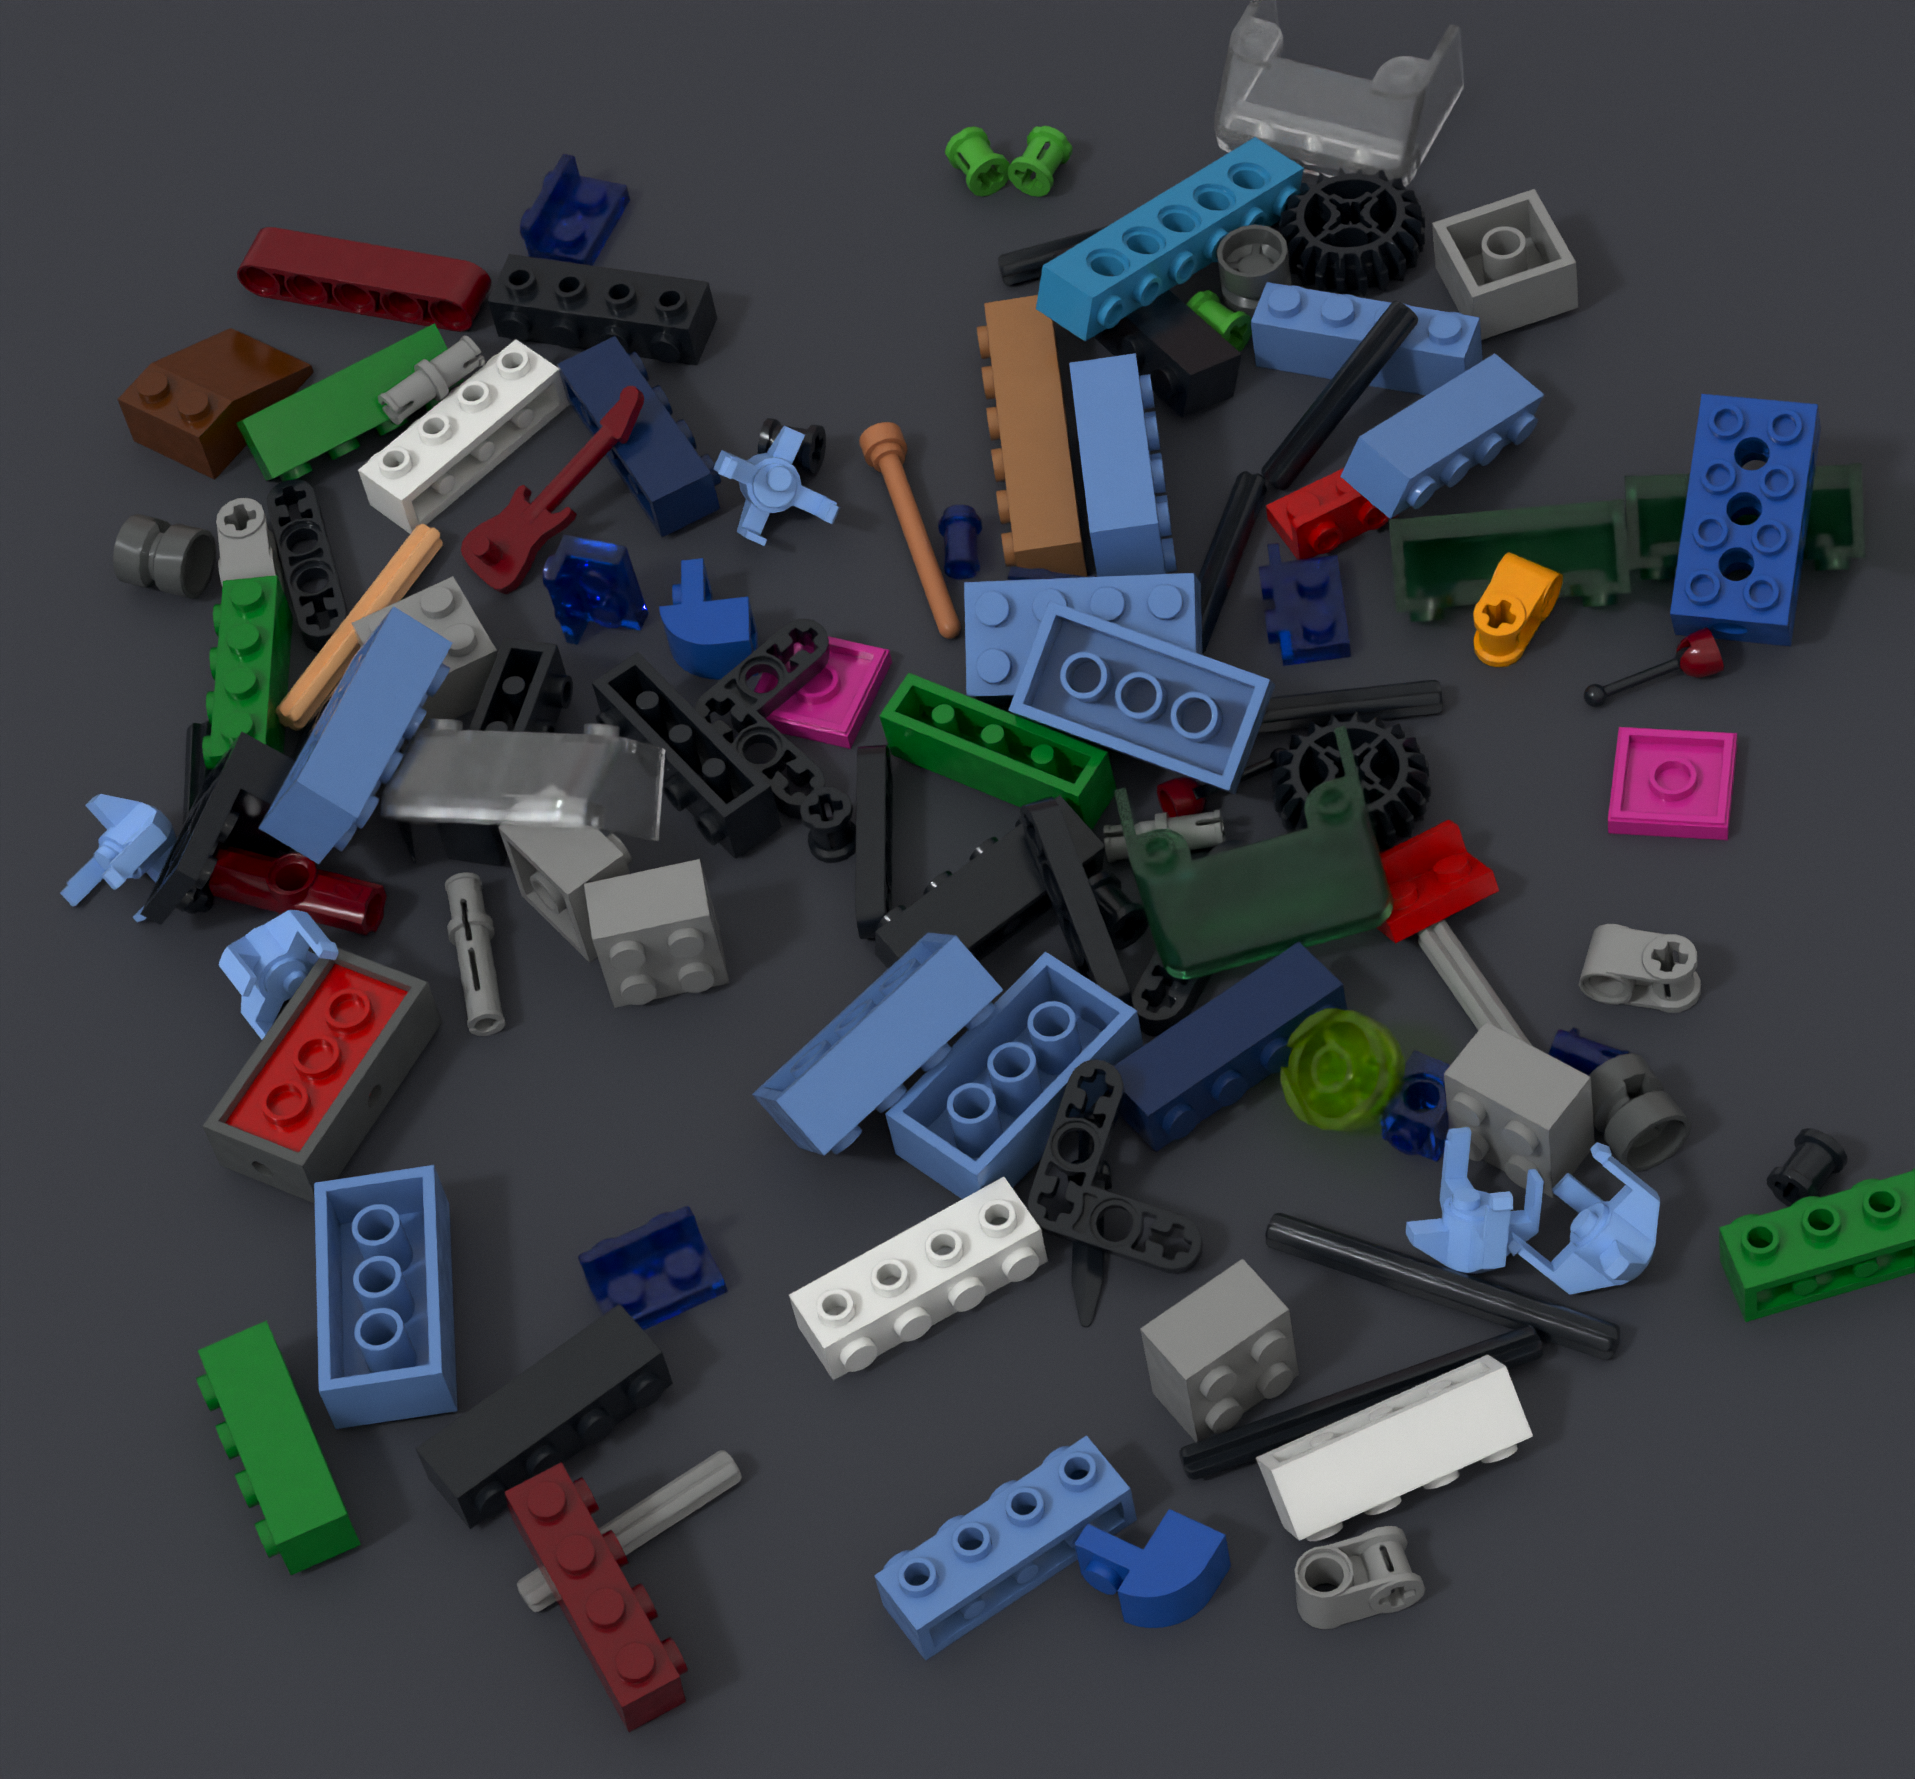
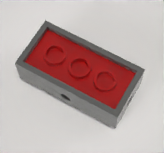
(323, 1073)

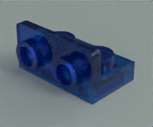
(572, 215)
(594, 584)
(1308, 606)
(653, 1269)

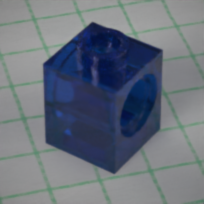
(1423, 1089)

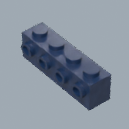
(660, 455)
(1223, 1047)

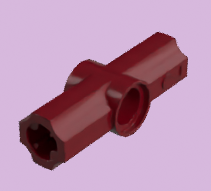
(297, 884)

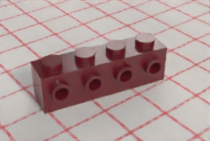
(595, 1596)

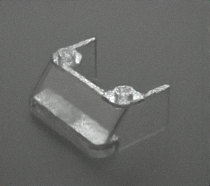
(1332, 116)
(528, 780)

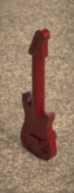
(507, 544)

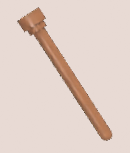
(886, 451)

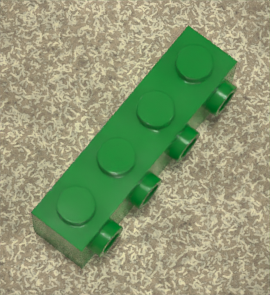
(335, 409)
(248, 665)
(995, 749)
(1821, 1246)
(278, 1449)

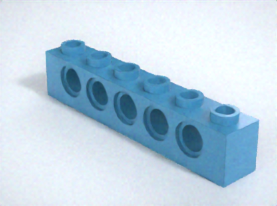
(1165, 239)

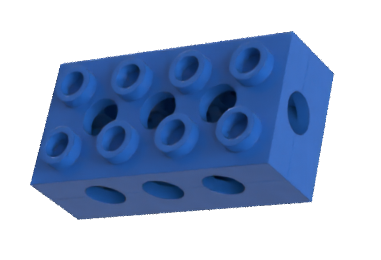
(1719, 492)

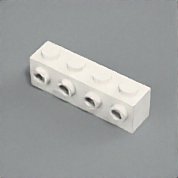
(464, 436)
(919, 1278)
(1395, 1448)

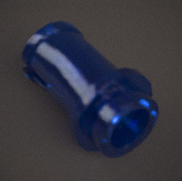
(960, 531)
(1580, 1051)

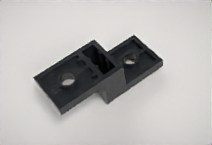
(227, 812)

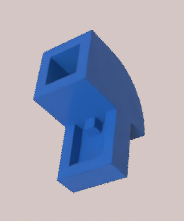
(706, 633)
(1166, 1578)

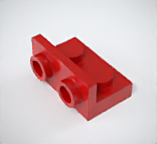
(1323, 516)
(1432, 880)

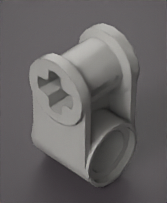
(246, 542)
(1634, 966)
(1362, 1579)

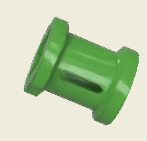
(977, 161)
(1040, 161)
(1231, 325)

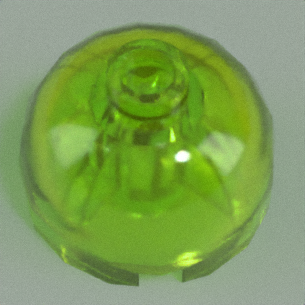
(1342, 1070)

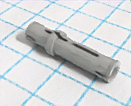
(471, 934)

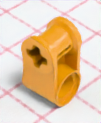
(1513, 609)

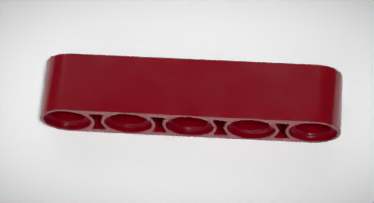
(364, 279)

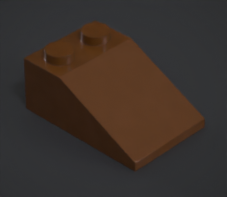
(196, 396)

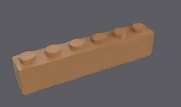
(1033, 438)

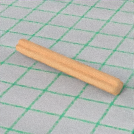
(340, 649)

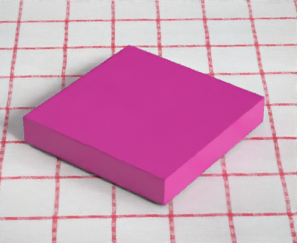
(836, 699)
(1672, 783)

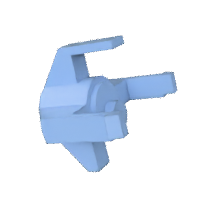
(773, 485)
(134, 844)
(273, 963)
(1473, 1222)
(1607, 1238)

